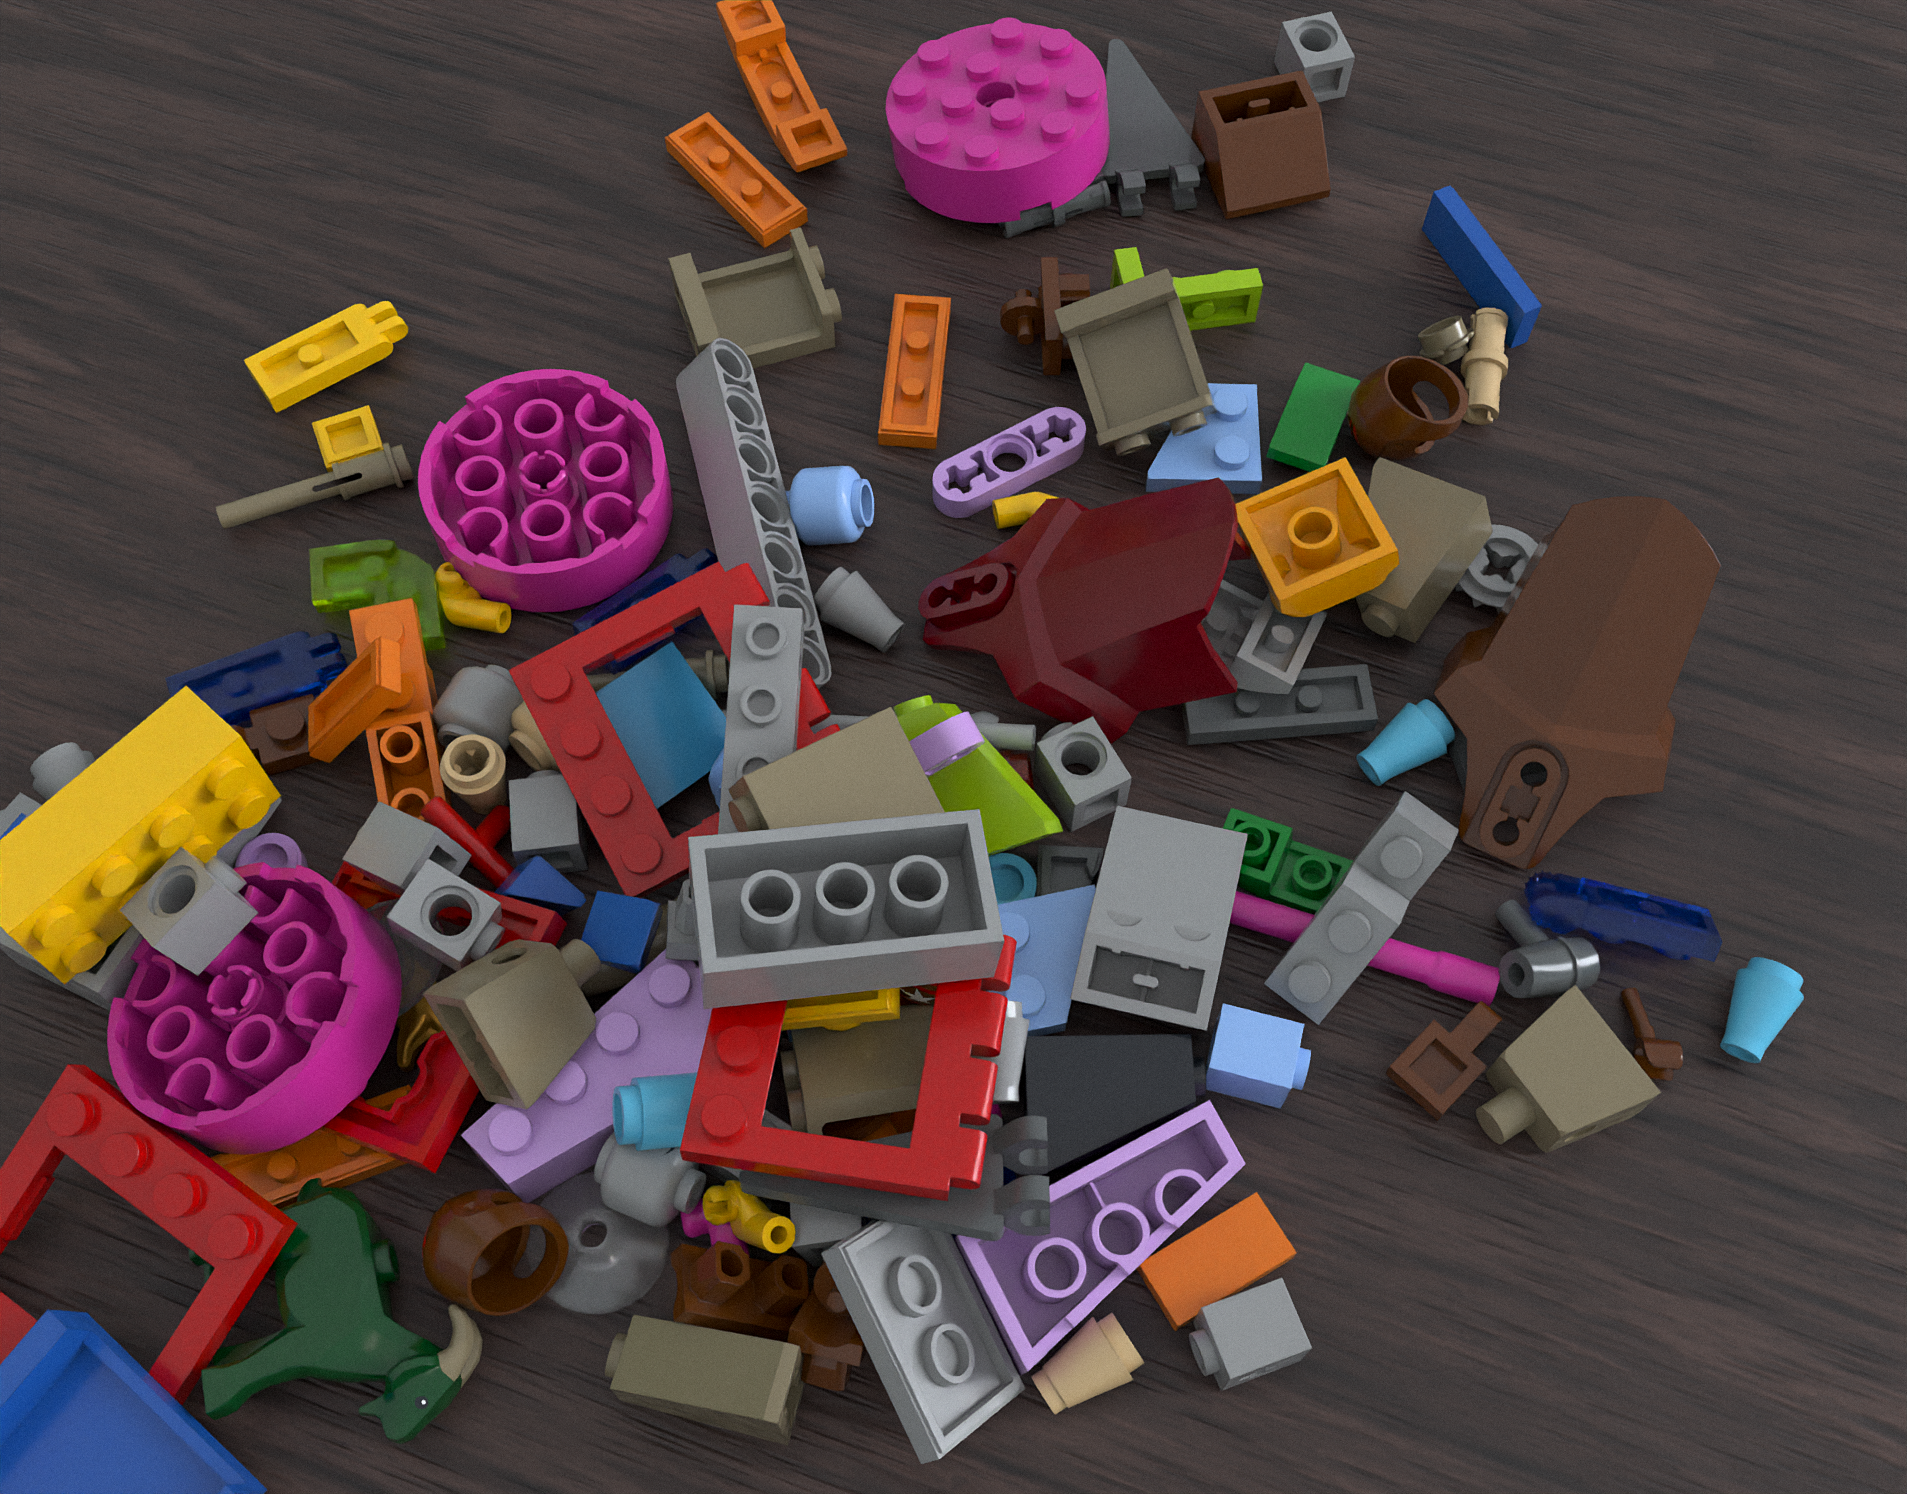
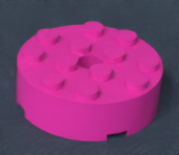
(999, 121)
(547, 490)
(270, 1028)

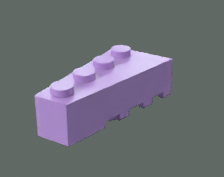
(642, 1031)
(1100, 1231)

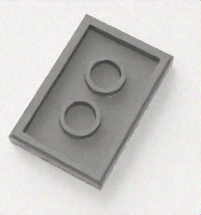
(924, 1331)

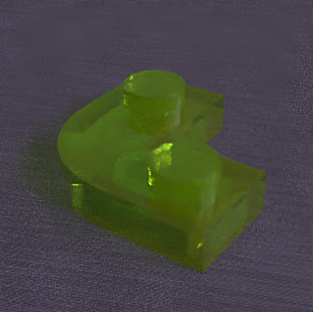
(375, 575)

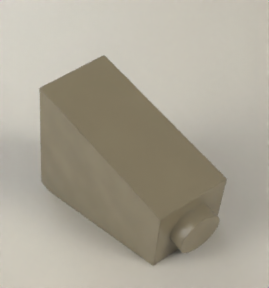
(1436, 537)
(842, 778)
(709, 1376)

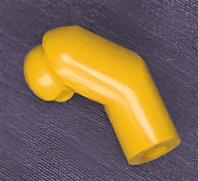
(465, 605)
(748, 1217)

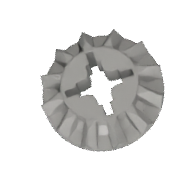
(1503, 548)

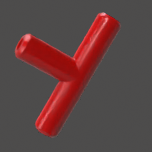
(478, 841)

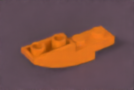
(404, 735)

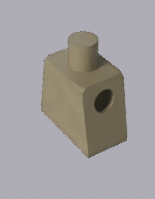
(518, 1016)
(1564, 1079)

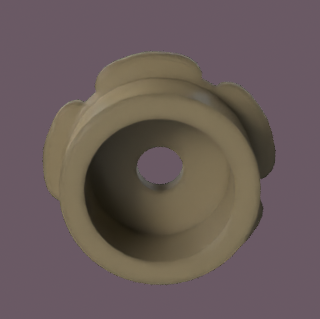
(1445, 340)

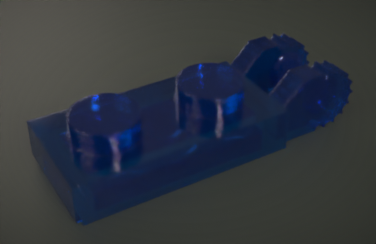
(1622, 915)

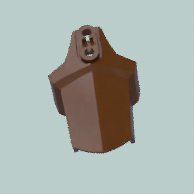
(1578, 672)

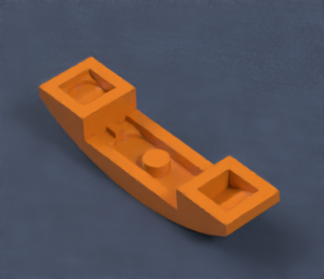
(777, 85)

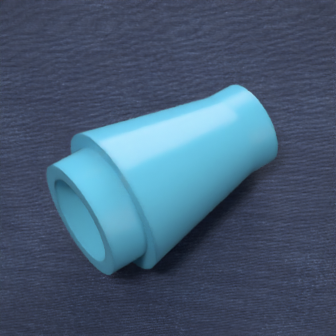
(1408, 741)
(1760, 1006)

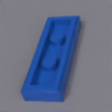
(1480, 264)

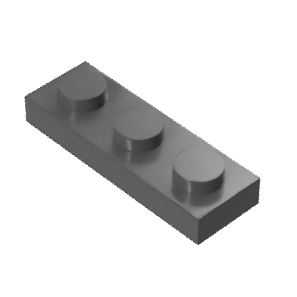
(1318, 704)

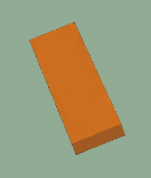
(736, 179)
(914, 371)
(337, 1161)

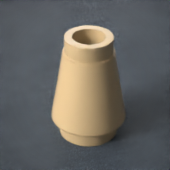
(475, 773)
(1088, 1364)

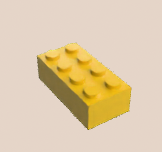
(102, 836)

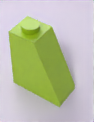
(982, 781)

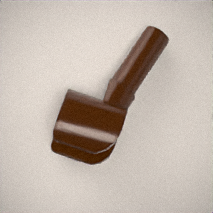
(1654, 1055)

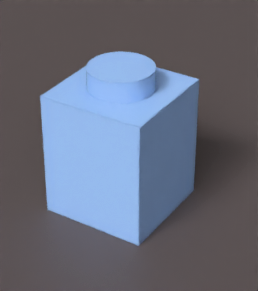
(1256, 1056)

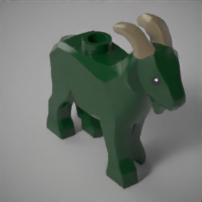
(342, 1324)

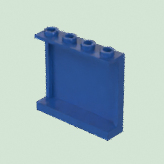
(96, 1422)

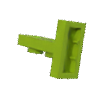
(1206, 299)

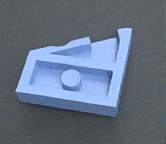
(1221, 449)
(1047, 954)

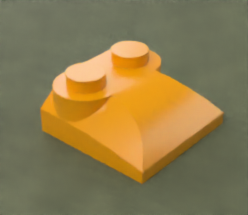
(1317, 540)

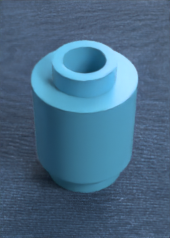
(652, 1110)

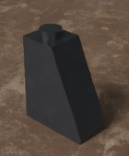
(1106, 1091)

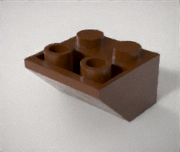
(1262, 144)

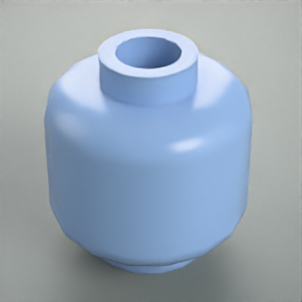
(830, 505)

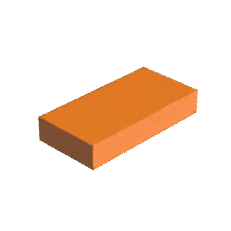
(354, 699)
(1216, 1260)

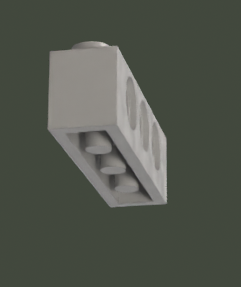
(760, 694)

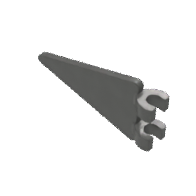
(1145, 138)
(972, 1213)

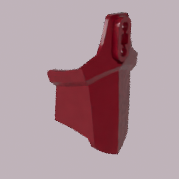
(1099, 604)

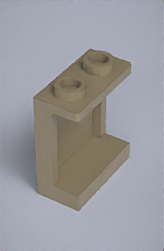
(764, 305)
(1137, 363)
(855, 1070)

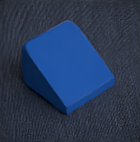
(542, 886)
(622, 930)

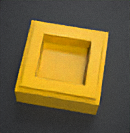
(347, 436)

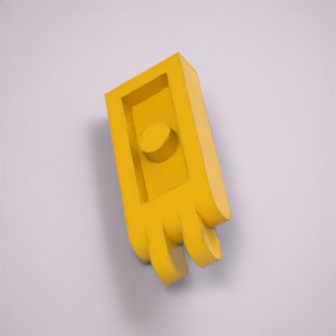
(326, 353)

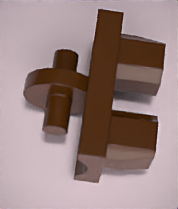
(1031, 315)
(738, 1293)
(826, 1335)

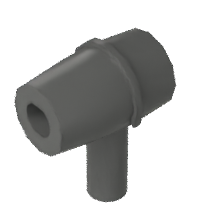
(1543, 964)

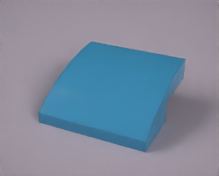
(665, 722)

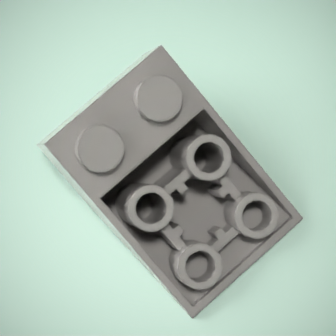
(1159, 918)

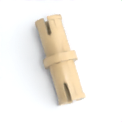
(1485, 365)

